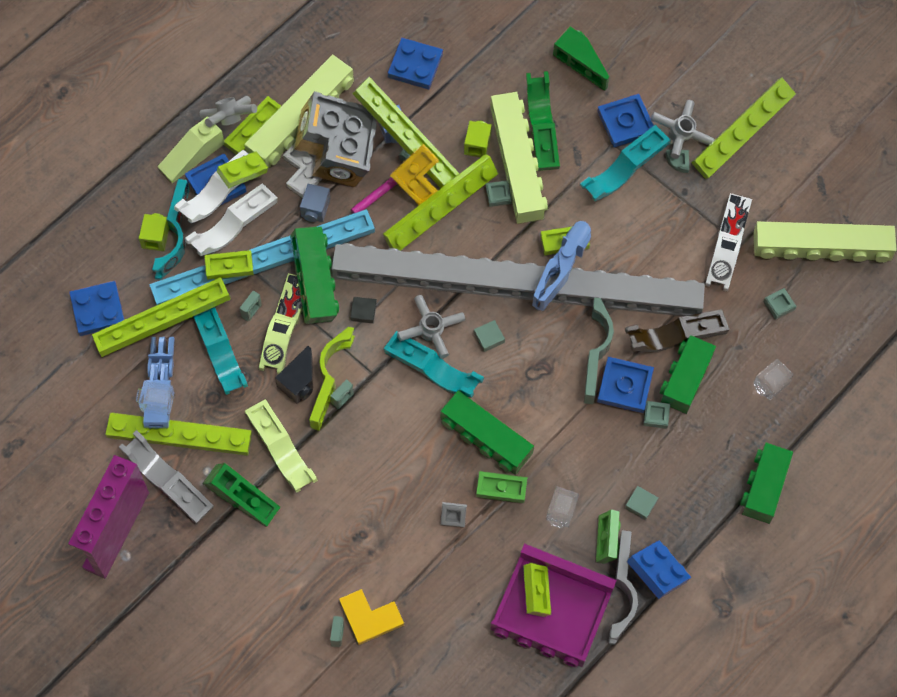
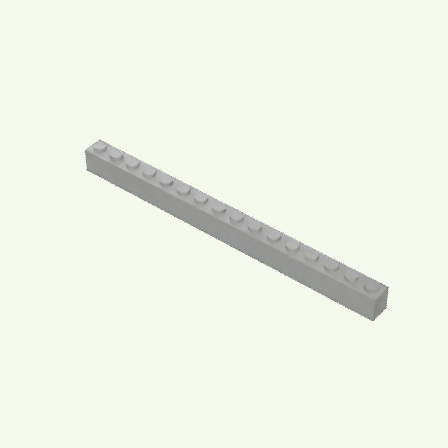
(515, 280)

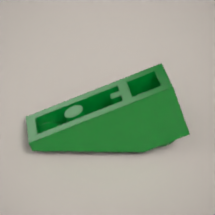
(577, 52)
(241, 494)

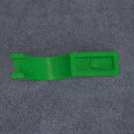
(542, 122)

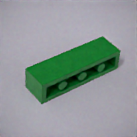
(314, 275)
(486, 433)

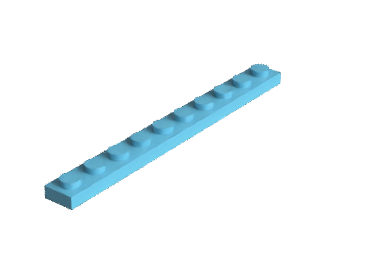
(266, 256)

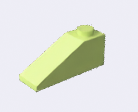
(191, 150)

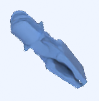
(562, 263)
(160, 366)

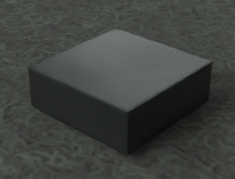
(363, 309)

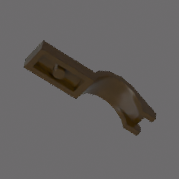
(672, 334)

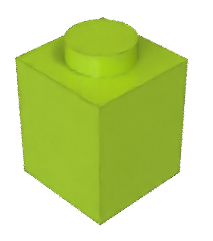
(477, 138)
(154, 232)

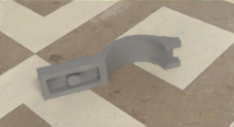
(166, 478)
(621, 576)

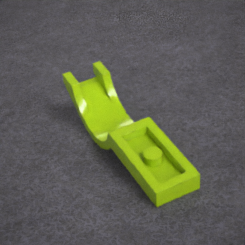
(341, 341)

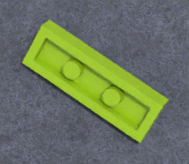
(251, 125)

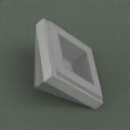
(453, 514)

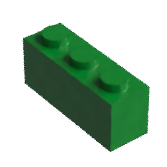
(687, 373)
(766, 482)

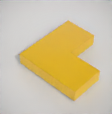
(410, 174)
(367, 623)

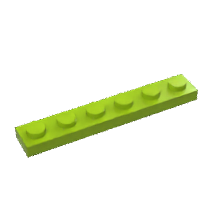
(402, 128)
(743, 128)
(441, 203)
(161, 317)
(182, 434)

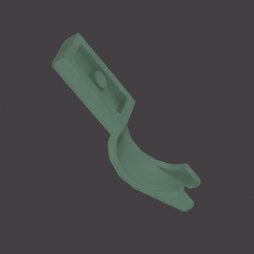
(601, 315)

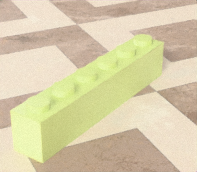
(281, 129)
(517, 157)
(824, 241)

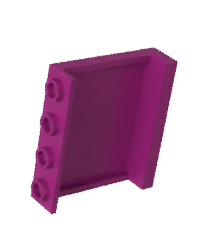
(110, 515)
(576, 603)

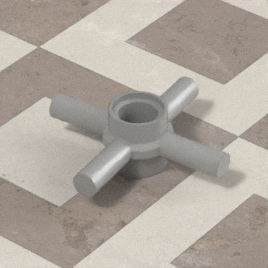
(228, 111)
(682, 129)
(427, 333)

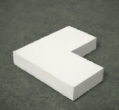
(305, 163)

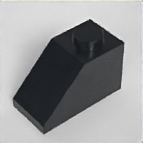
(297, 377)

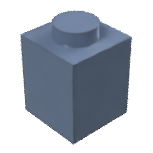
(315, 203)

